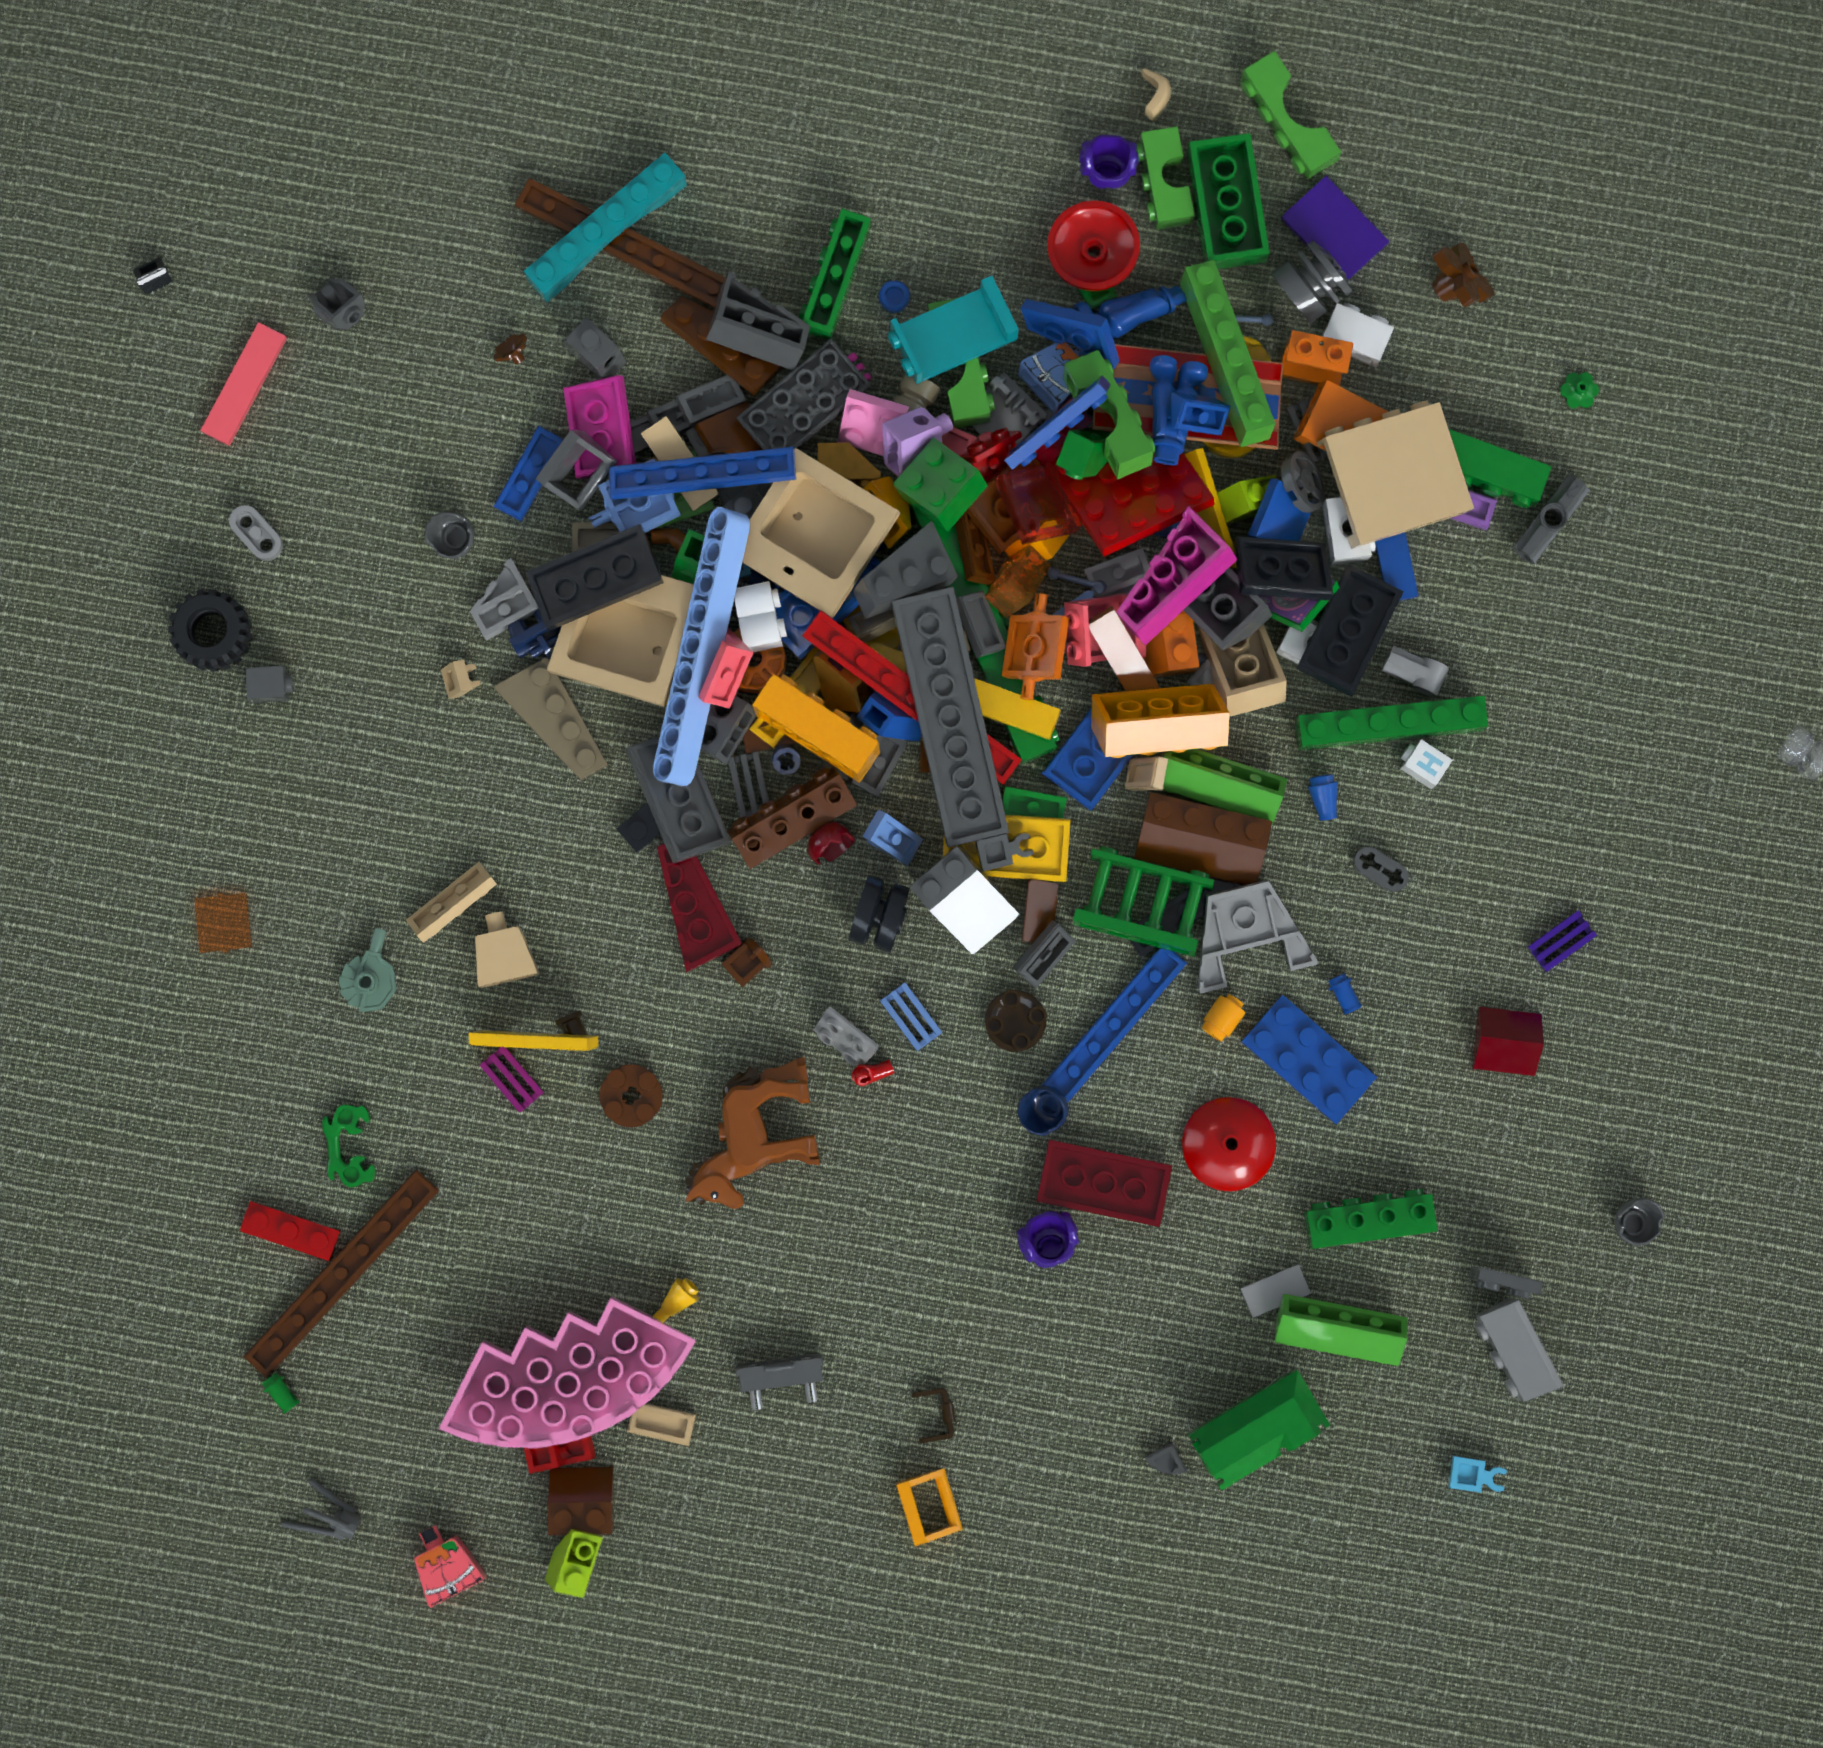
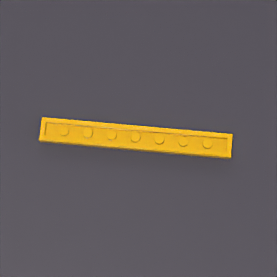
(997, 702)

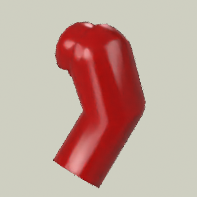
(865, 1074)

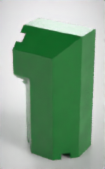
(1257, 1428)

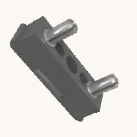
(780, 1373)

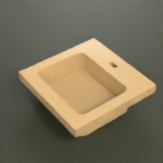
(820, 531)
(627, 644)

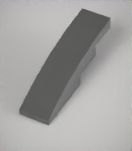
(690, 409)

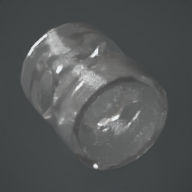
(1804, 752)

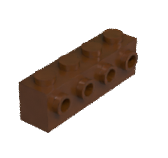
(791, 817)

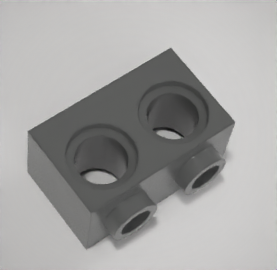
(728, 729)

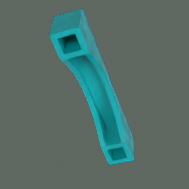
(574, 251)

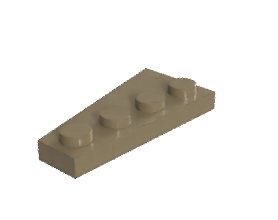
(553, 716)

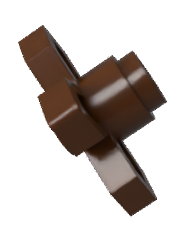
(1460, 277)

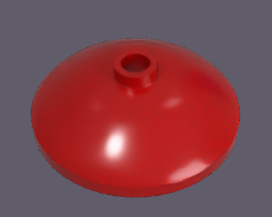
(1092, 227)
(1206, 1149)

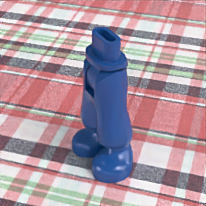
(1134, 309)
(1169, 441)

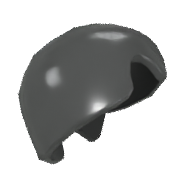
(450, 534)
(1639, 1221)

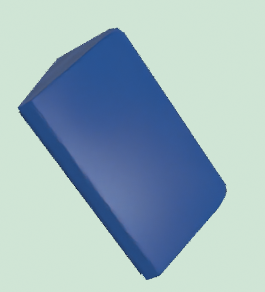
(1198, 413)

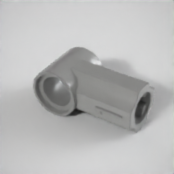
(1423, 674)

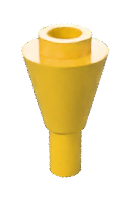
(680, 1296)

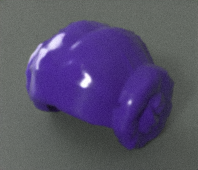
(1108, 161)
(1048, 1239)

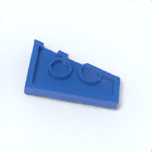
(1078, 328)

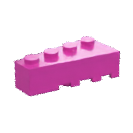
(1175, 577)

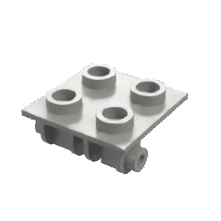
(1012, 409)
(845, 1037)

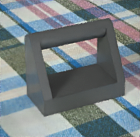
(564, 460)

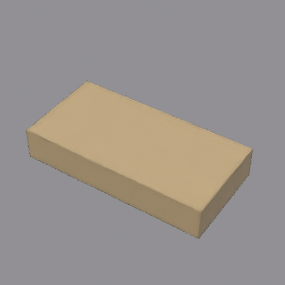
(1146, 774)
(662, 1423)

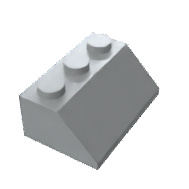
(1517, 1350)

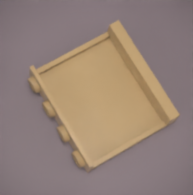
(1397, 473)

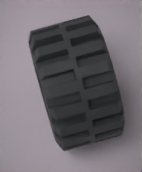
(192, 612)

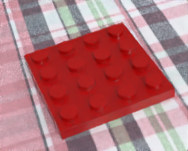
(1136, 505)

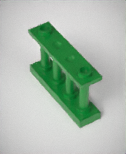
(1151, 932)

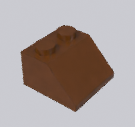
(581, 1500)

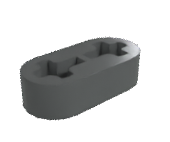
(1384, 862)

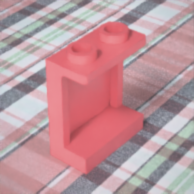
(1081, 644)
(726, 671)

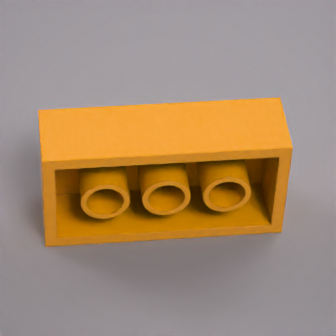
(1159, 720)
(816, 727)

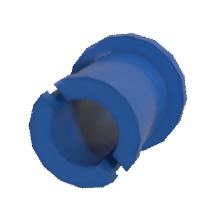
(1344, 993)

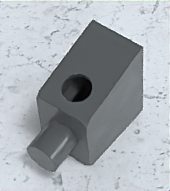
(594, 350)

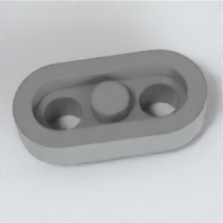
(256, 534)

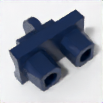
(533, 639)

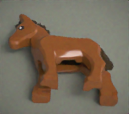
(747, 1136)

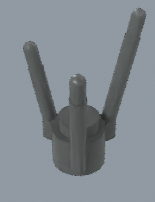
(342, 1524)

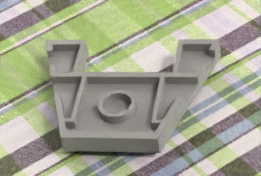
(1243, 920)

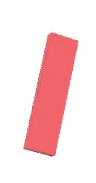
(243, 384)

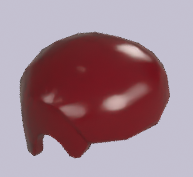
(829, 842)

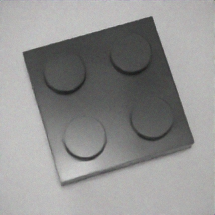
(1515, 1285)

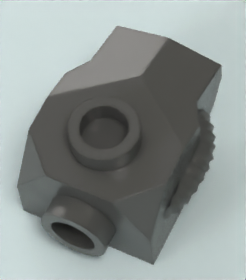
(338, 304)

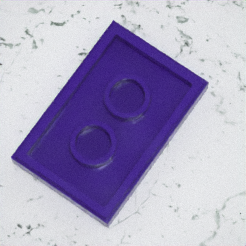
(1335, 225)

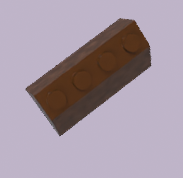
(1202, 839)

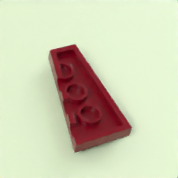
(697, 912)

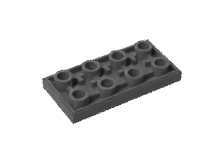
(803, 400)

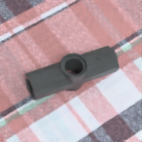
(1562, 505)

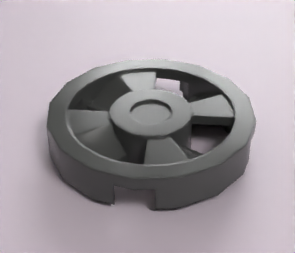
(1297, 477)

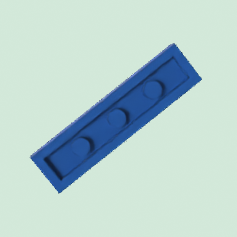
(1067, 416)

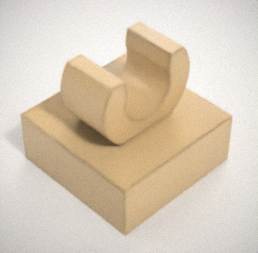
(457, 679)

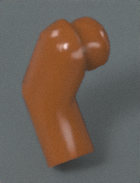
(668, 536)

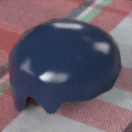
(1043, 1110)

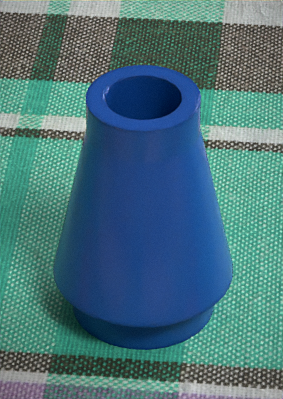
(1324, 796)

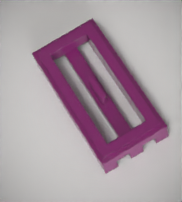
(494, 1058)

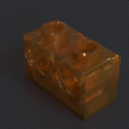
(1017, 581)

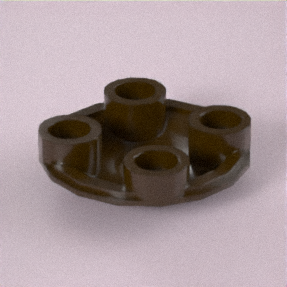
(1015, 1020)

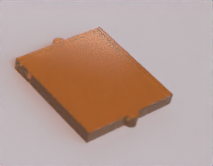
(223, 923)

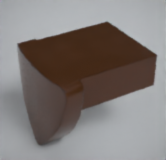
(747, 962)

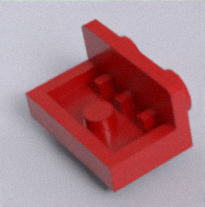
(990, 455)

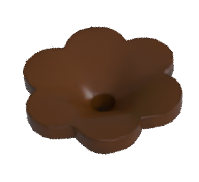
(511, 349)

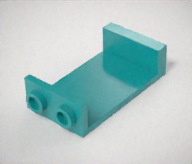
(954, 332)

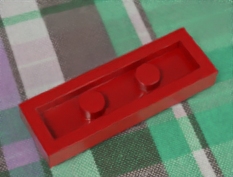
(290, 1231)

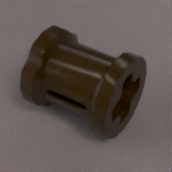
(572, 1024)

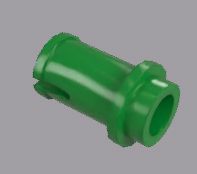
(280, 1392)

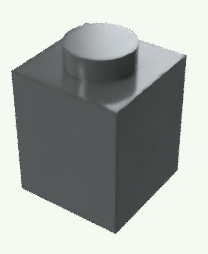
(268, 684)

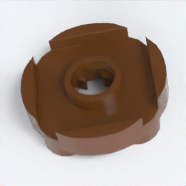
(642, 1110)

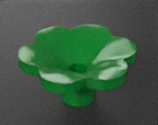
(1574, 395)

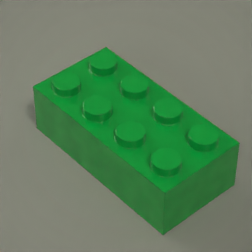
(1228, 201)

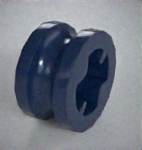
(777, 761)

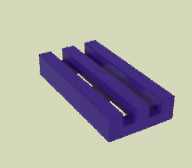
(1582, 926)

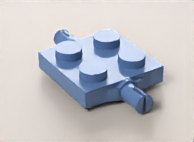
(629, 512)

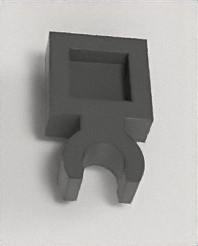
(998, 851)

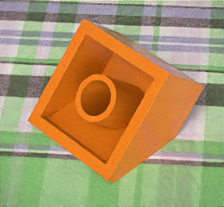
(1173, 649)

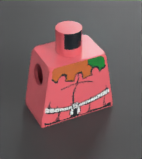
(445, 1567)

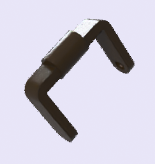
(947, 1412)

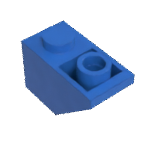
(888, 719)

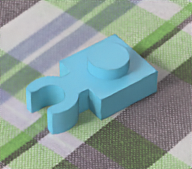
(1470, 1475)

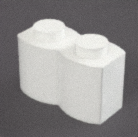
(758, 616)

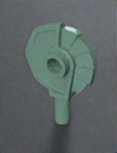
(369, 980)

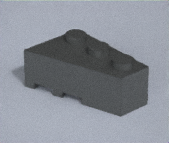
(755, 326)
(911, 570)

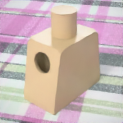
(502, 953)

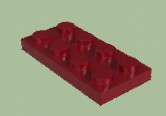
(1104, 1183)

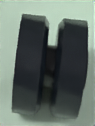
(879, 914)

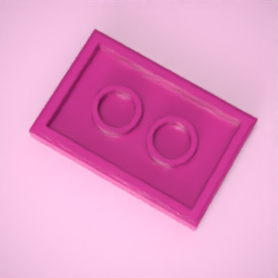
(603, 414)

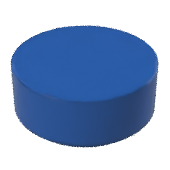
(894, 296)

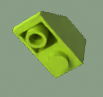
(1243, 498)
(573, 1563)

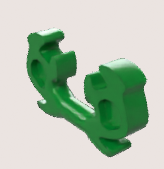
(346, 1118)

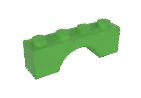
(1310, 147)
(968, 399)
(1127, 446)

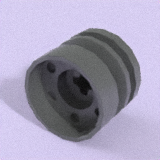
(1312, 281)

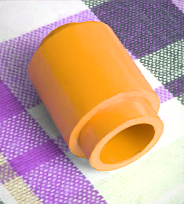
(1223, 1017)

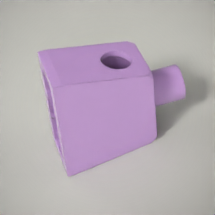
(909, 434)

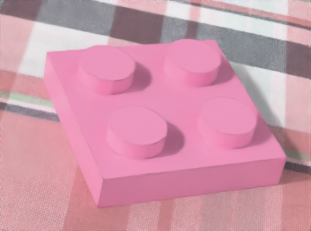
(864, 420)

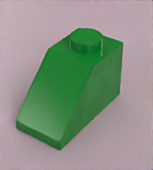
(1083, 453)

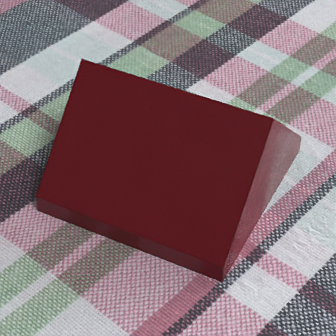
(1508, 1041)

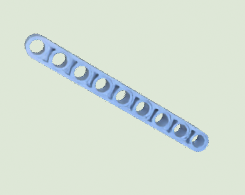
(701, 639)

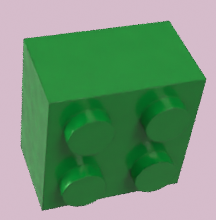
(940, 484)

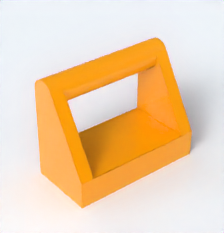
(911, 1511)

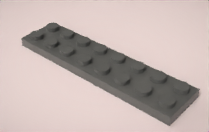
(950, 716)

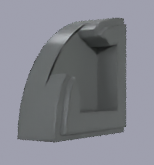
(1166, 1460)

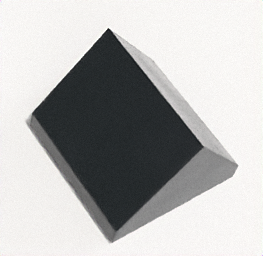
(152, 276)

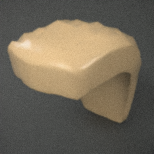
(1162, 96)

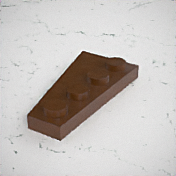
(692, 325)

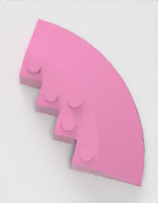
(568, 1384)

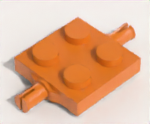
(1035, 647)

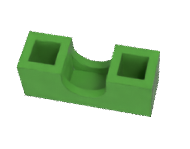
(1168, 204)

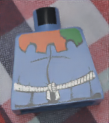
(1045, 372)

